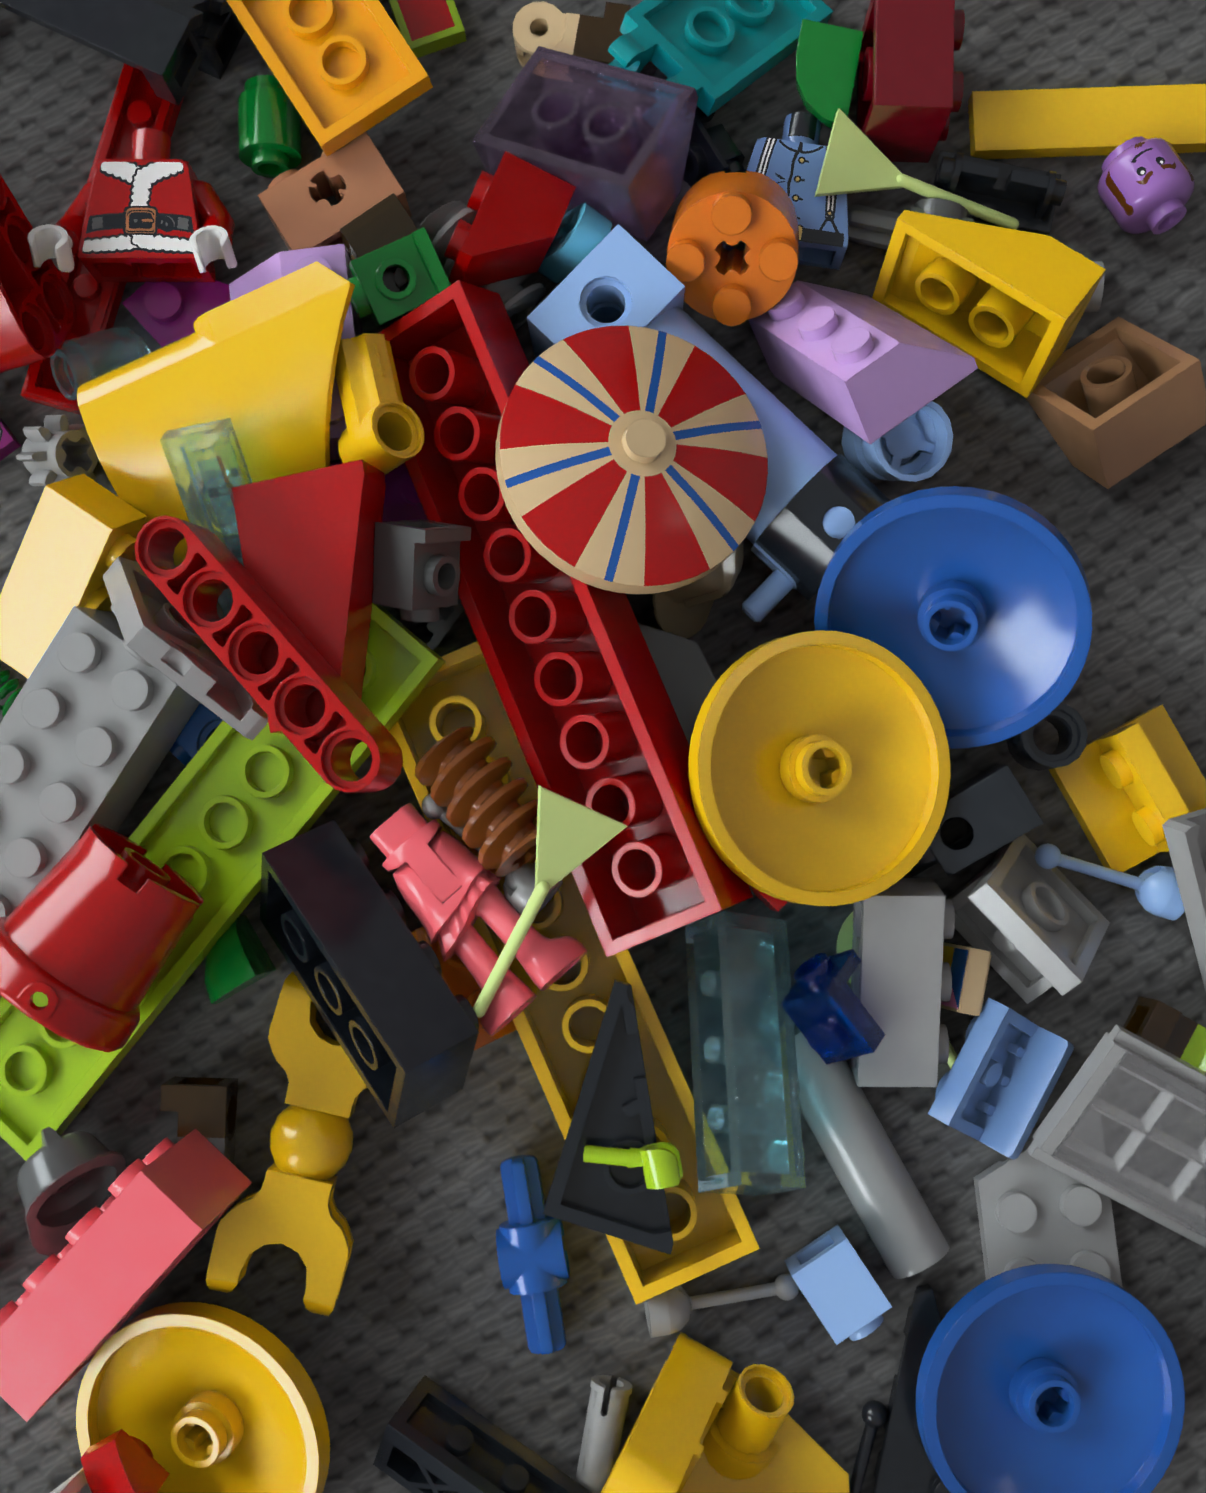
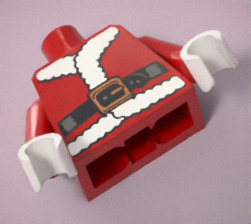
(141, 220)

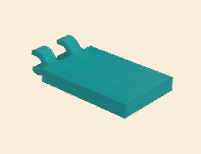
(713, 42)

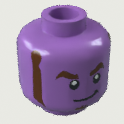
(1145, 185)

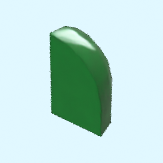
(826, 68)
(236, 961)

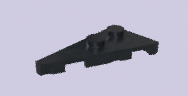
(615, 1114)
(902, 1461)

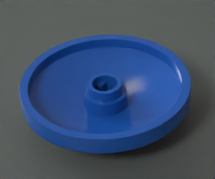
(971, 600)
(1050, 1387)

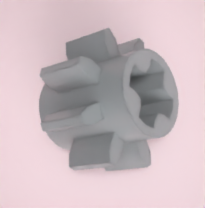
(57, 451)

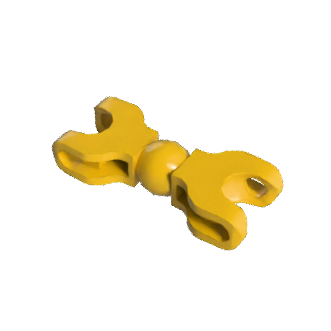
(308, 1148)

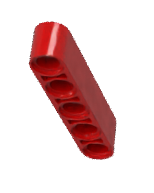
(239, 642)

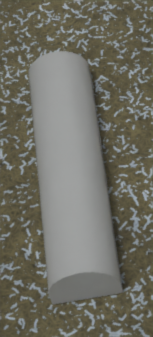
(867, 1164)

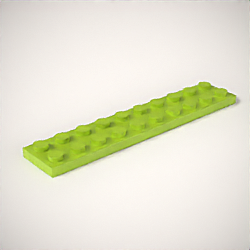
(212, 831)

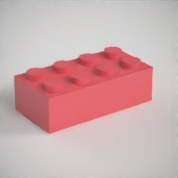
(111, 1266)

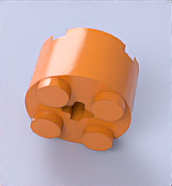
(734, 209)

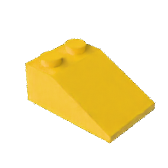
(988, 292)

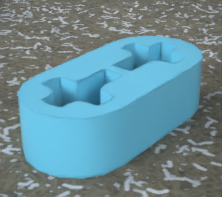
(576, 237)

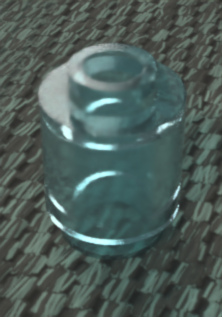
(93, 356)

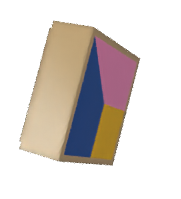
(969, 978)

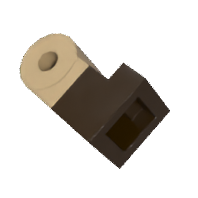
(568, 33)

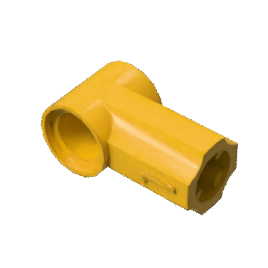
(377, 420)

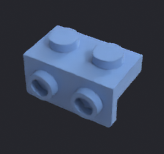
(1001, 1079)

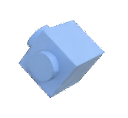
(838, 1286)

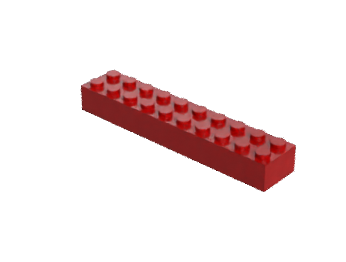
(556, 647)

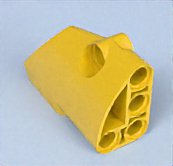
(251, 360)
(720, 1433)

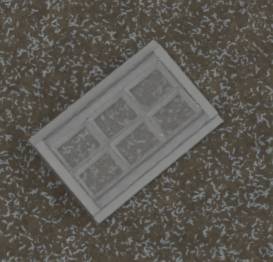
(1134, 1132)

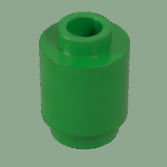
(268, 128)

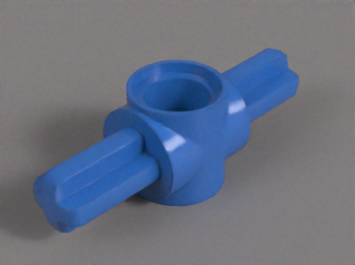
(532, 1254)

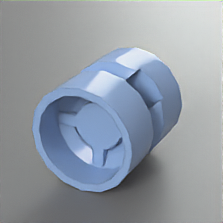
(908, 451)

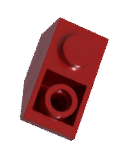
(513, 223)

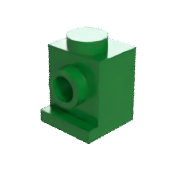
(419, 262)

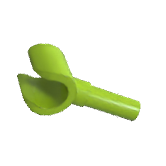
(659, 1161)

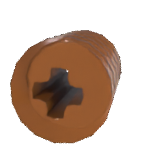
(480, 800)

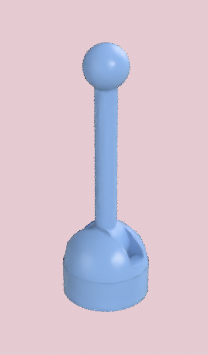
(1154, 888)

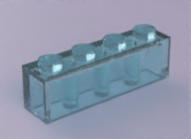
(743, 1056)

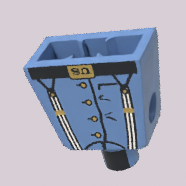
(796, 167)

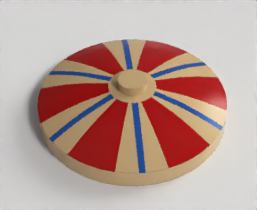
(631, 459)

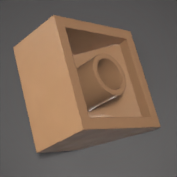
(1120, 400)

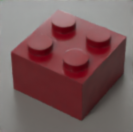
(909, 76)

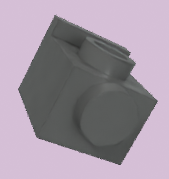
(417, 566)

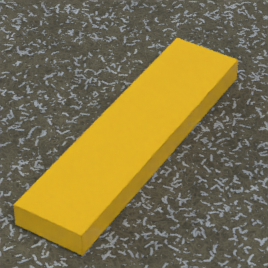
(1084, 120)

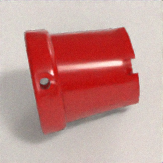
(94, 939)

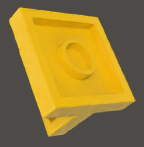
(1130, 787)

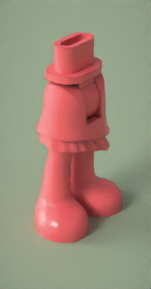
(449, 893)

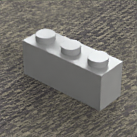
(903, 982)

